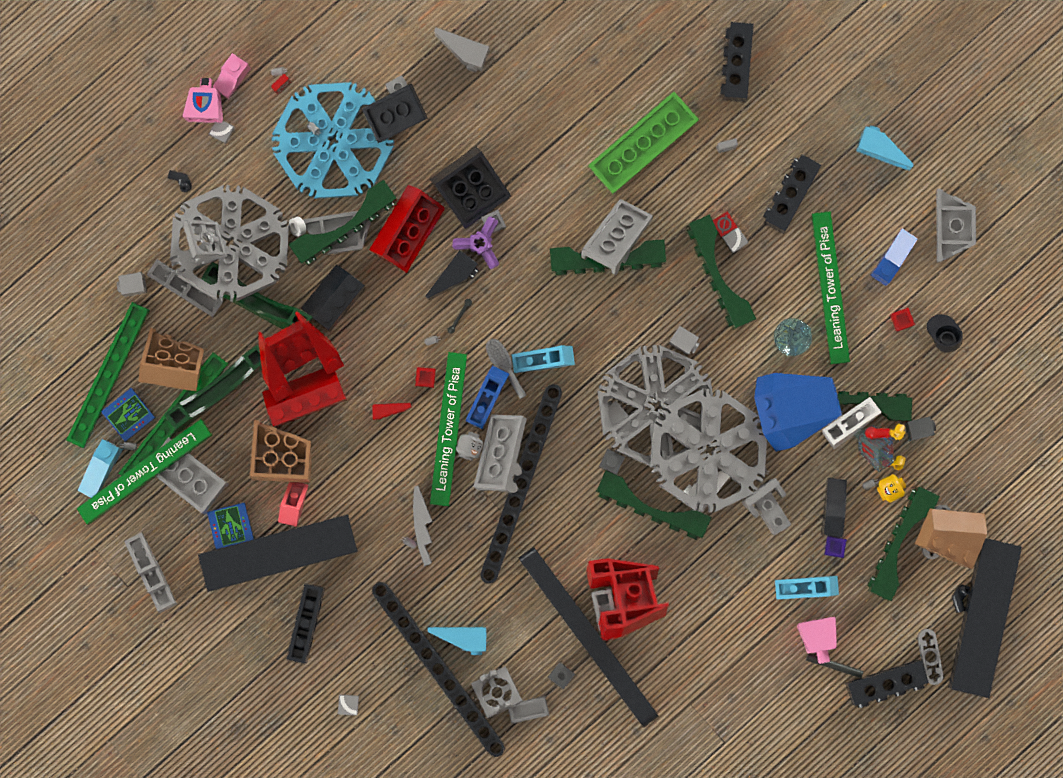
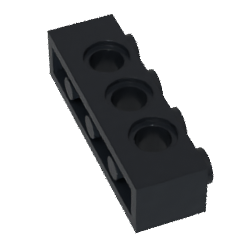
(744, 33)
(781, 221)
(305, 623)
(917, 680)

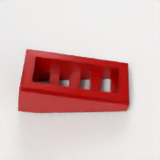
(385, 410)

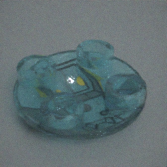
(792, 337)

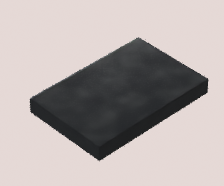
(395, 113)

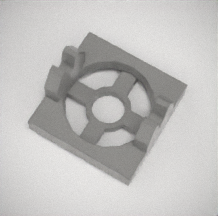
(212, 231)
(760, 492)
(503, 705)

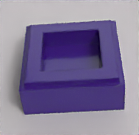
(835, 546)

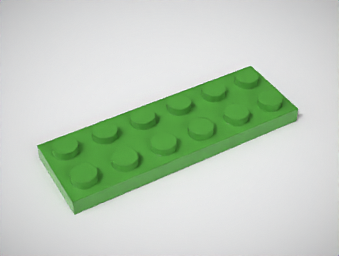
(643, 143)

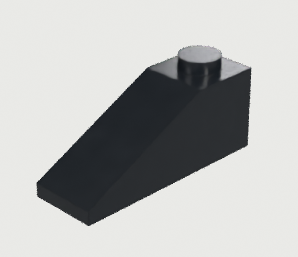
(455, 274)
(834, 508)

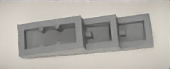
(168, 278)
(421, 518)
(150, 572)

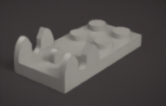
(617, 235)
(500, 454)
(193, 481)

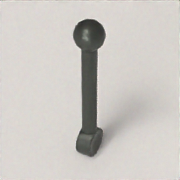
(451, 329)

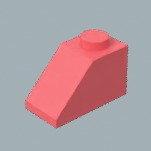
(292, 503)

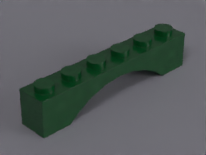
(312, 245)
(566, 260)
(265, 308)
(737, 309)
(199, 403)
(892, 408)
(691, 521)
(886, 579)

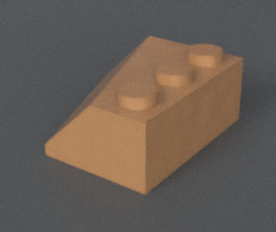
(170, 362)
(279, 455)
(954, 535)

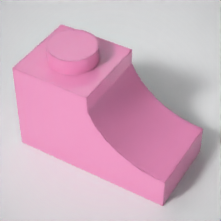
(231, 75)

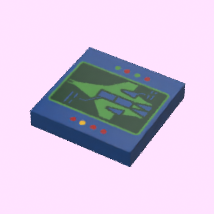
(128, 414)
(230, 525)

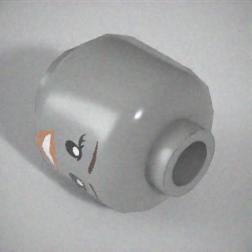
(469, 446)

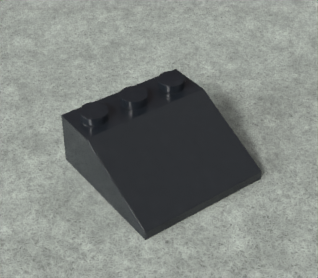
(470, 187)

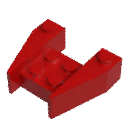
(291, 350)
(631, 592)

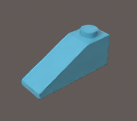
(879, 146)
(543, 359)
(99, 468)
(807, 587)
(466, 638)

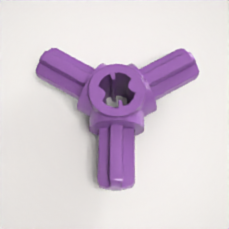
(471, 243)

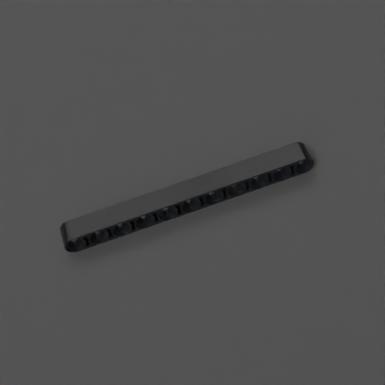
(526, 475)
(588, 637)
(439, 678)

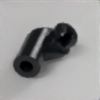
(182, 178)
(958, 597)

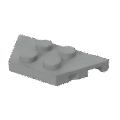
(332, 222)
(953, 225)

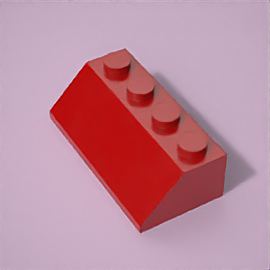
(407, 228)
(310, 395)

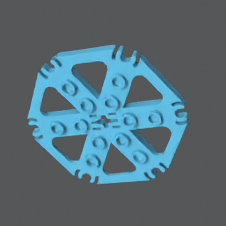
(325, 156)

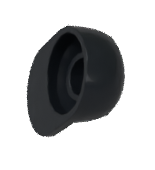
(945, 333)

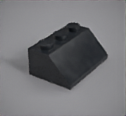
(333, 297)

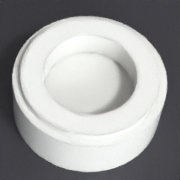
(297, 226)

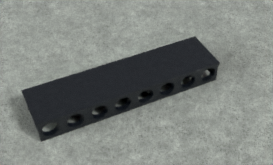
(277, 553)
(985, 618)

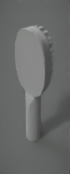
(502, 360)

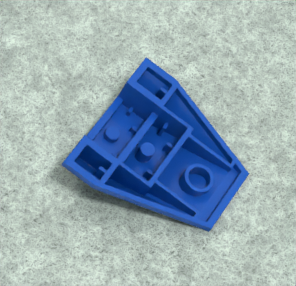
(794, 407)

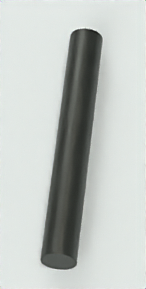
(836, 666)

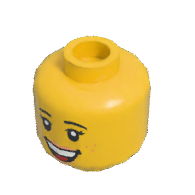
(891, 488)

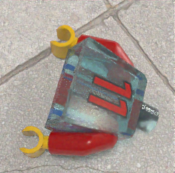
(877, 446)

